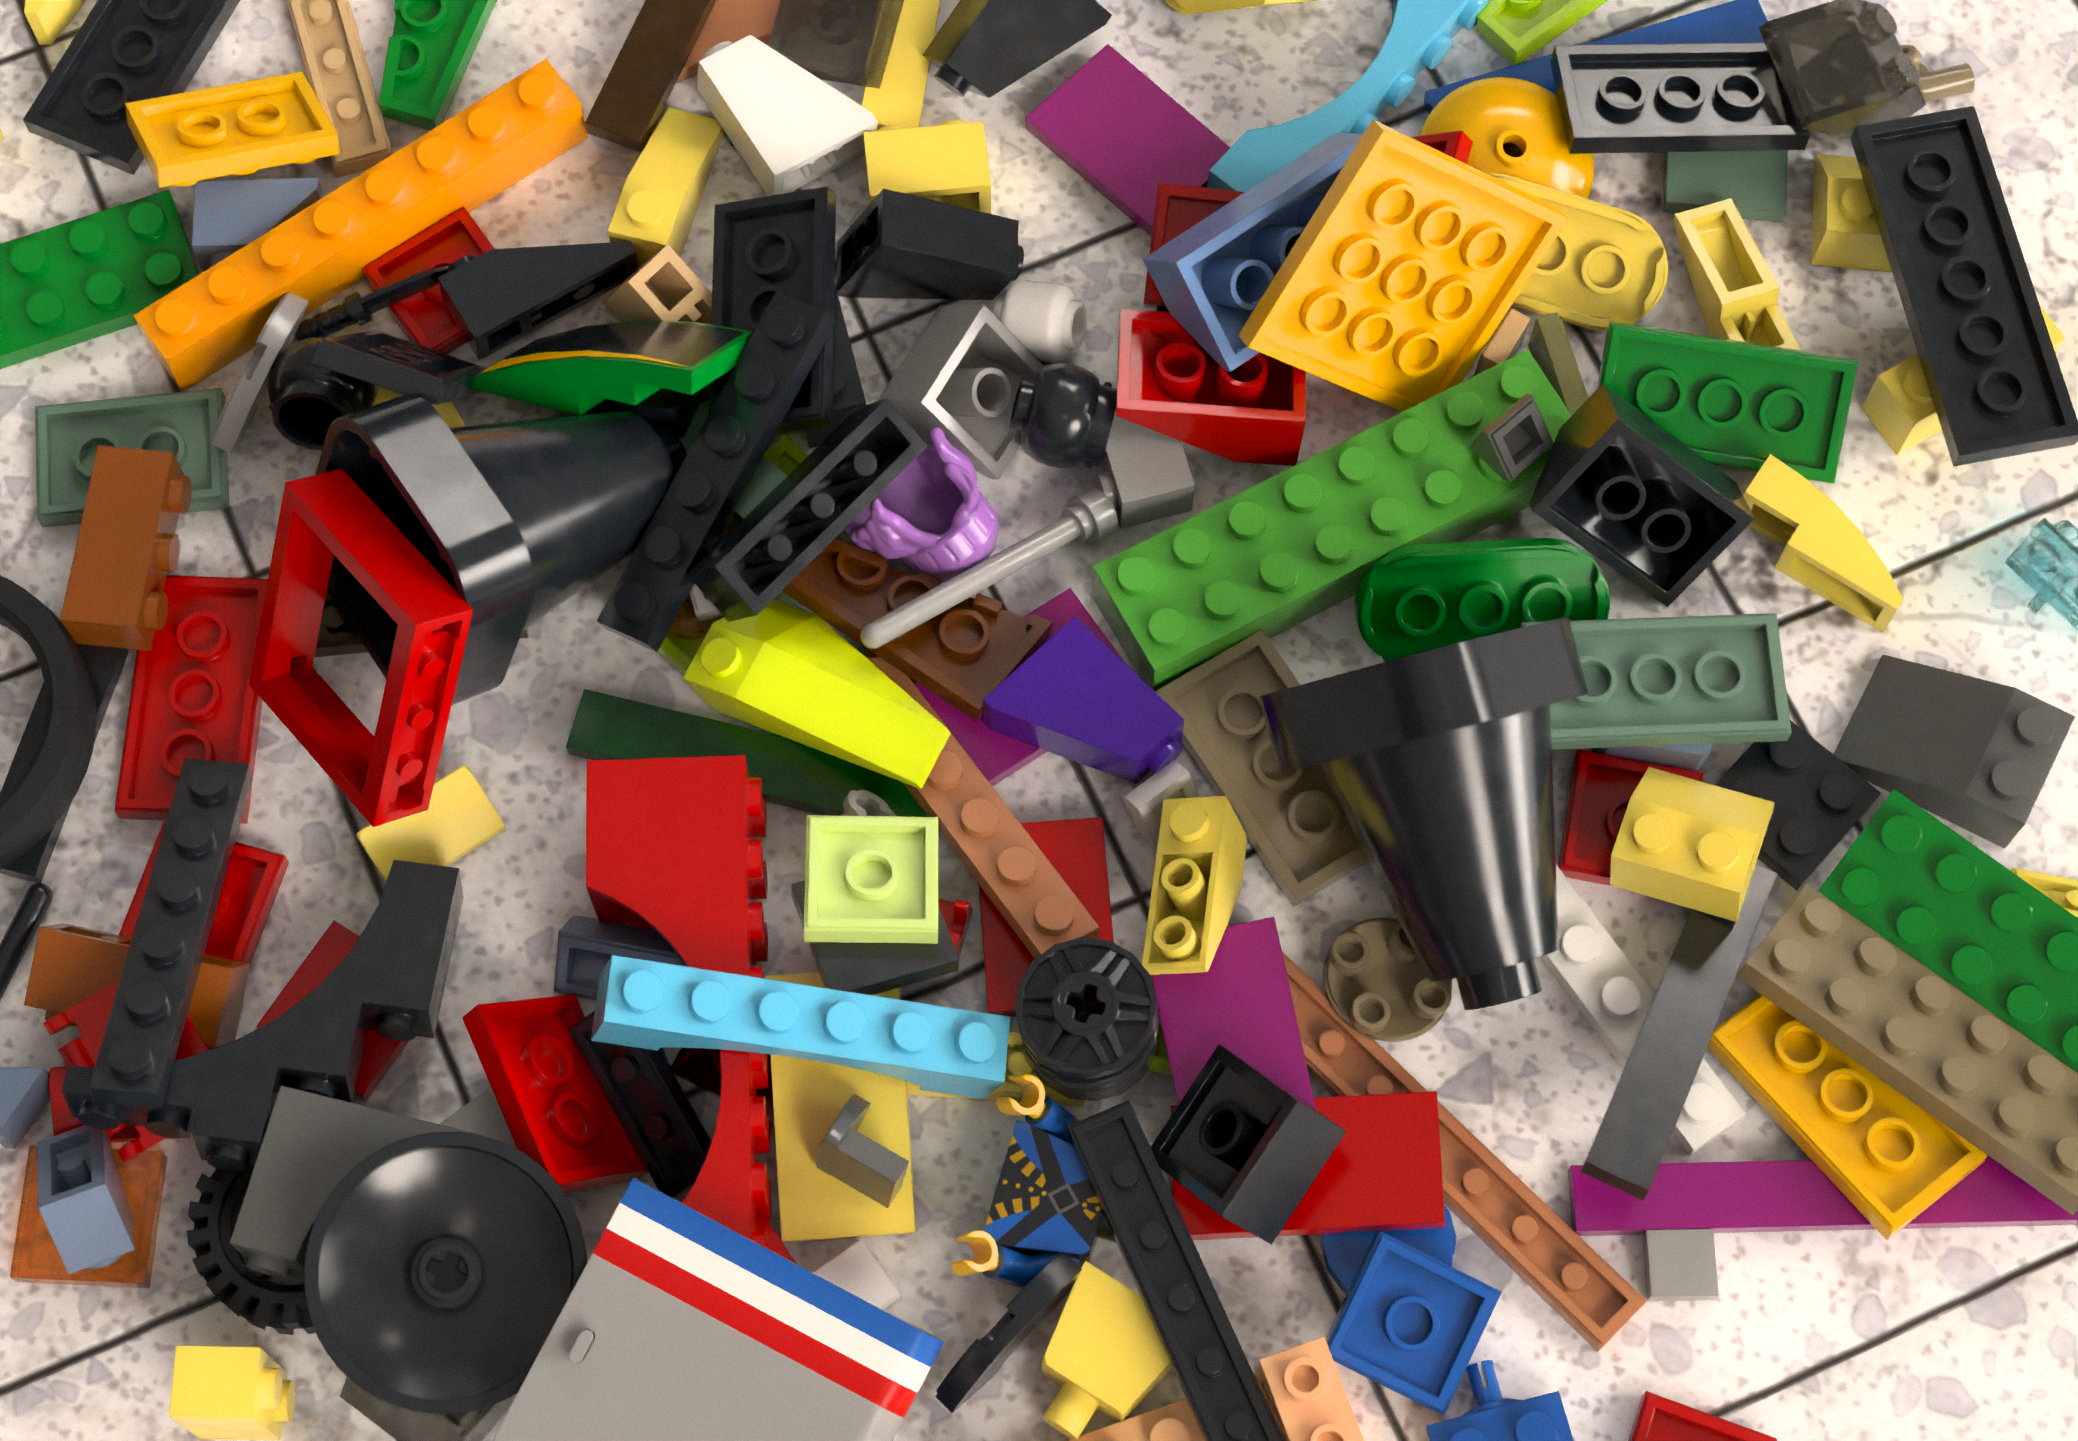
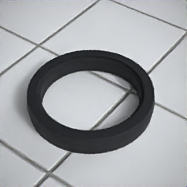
(68, 727)

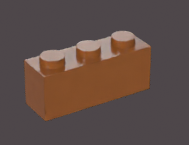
(125, 548)
(81, 961)

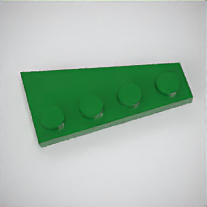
(429, 57)

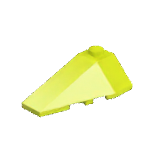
(817, 689)

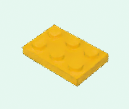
(231, 129)

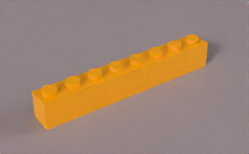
(330, 241)

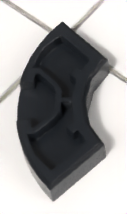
(1023, 1315)

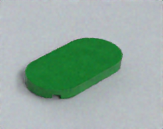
(1470, 590)

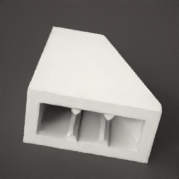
(780, 114)

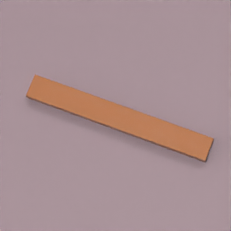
(1475, 1181)

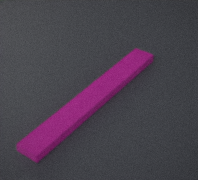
(1790, 1198)

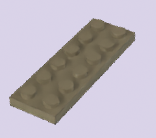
(1924, 1040)

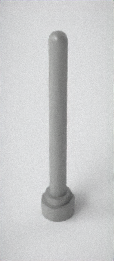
(1086, 518)

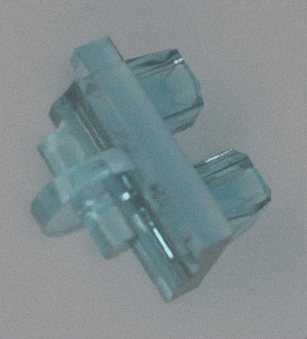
(2050, 566)

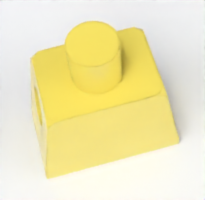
(1101, 1354)

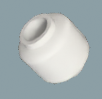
(1043, 318)

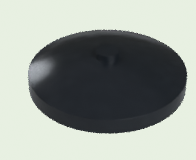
(441, 1271)

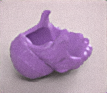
(931, 515)

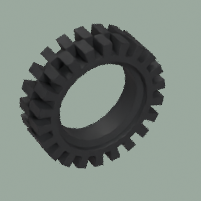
(224, 1268)

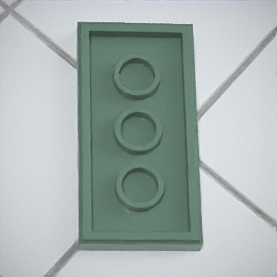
(1675, 683)

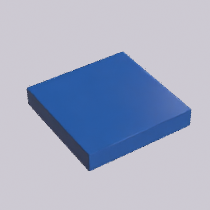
(1410, 1322)

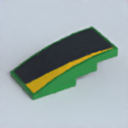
(614, 363)

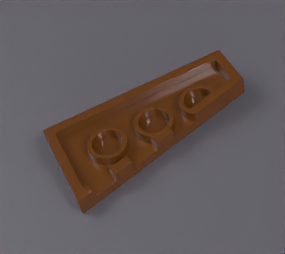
(953, 654)

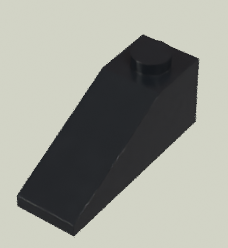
(525, 288)

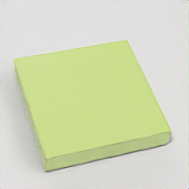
(871, 879)

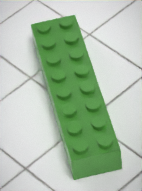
(1319, 527)

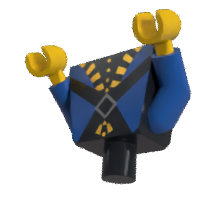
(1040, 1199)

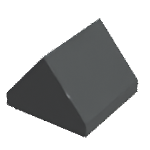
(1514, 439)

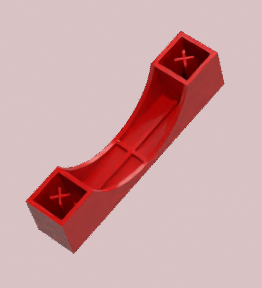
(681, 857)

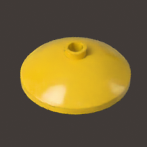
(1517, 113)

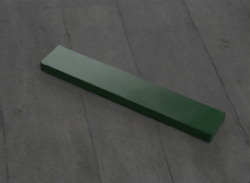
(789, 771)

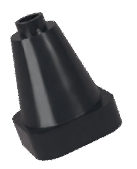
(500, 511)
(1449, 793)

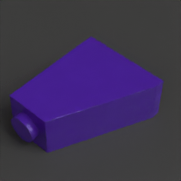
(1086, 708)

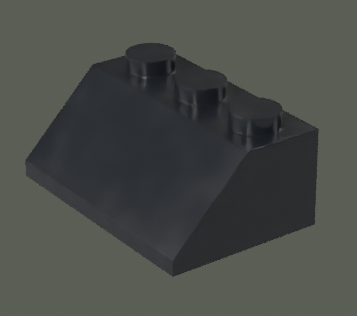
(1638, 496)

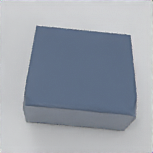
(22, 1099)

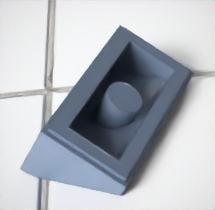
(588, 945)

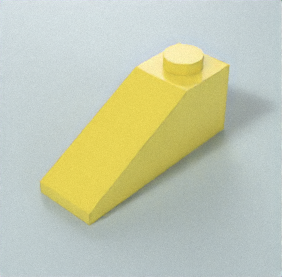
(666, 184)

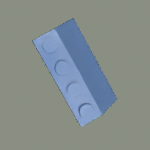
(1228, 260)

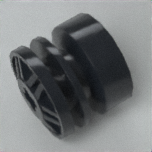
(1109, 1049)

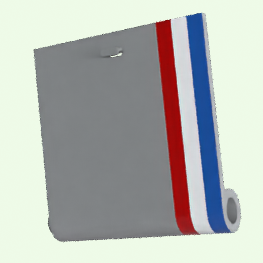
(713, 1344)

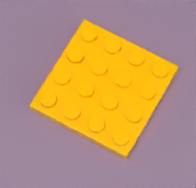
(1401, 272)

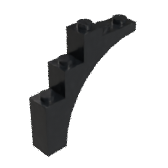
(382, 985)

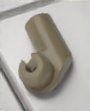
(1940, 82)

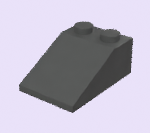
(1954, 745)

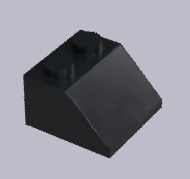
(1245, 1144)

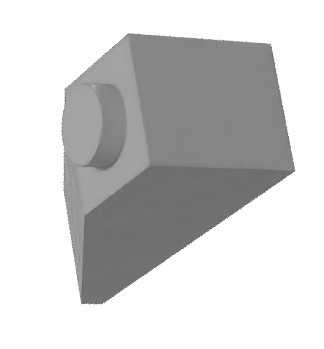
(1145, 474)

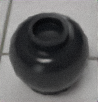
(311, 397)
(1064, 416)

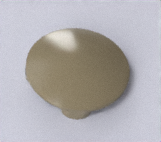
(1380, 983)

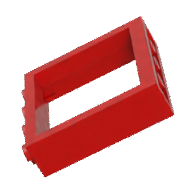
(398, 767)

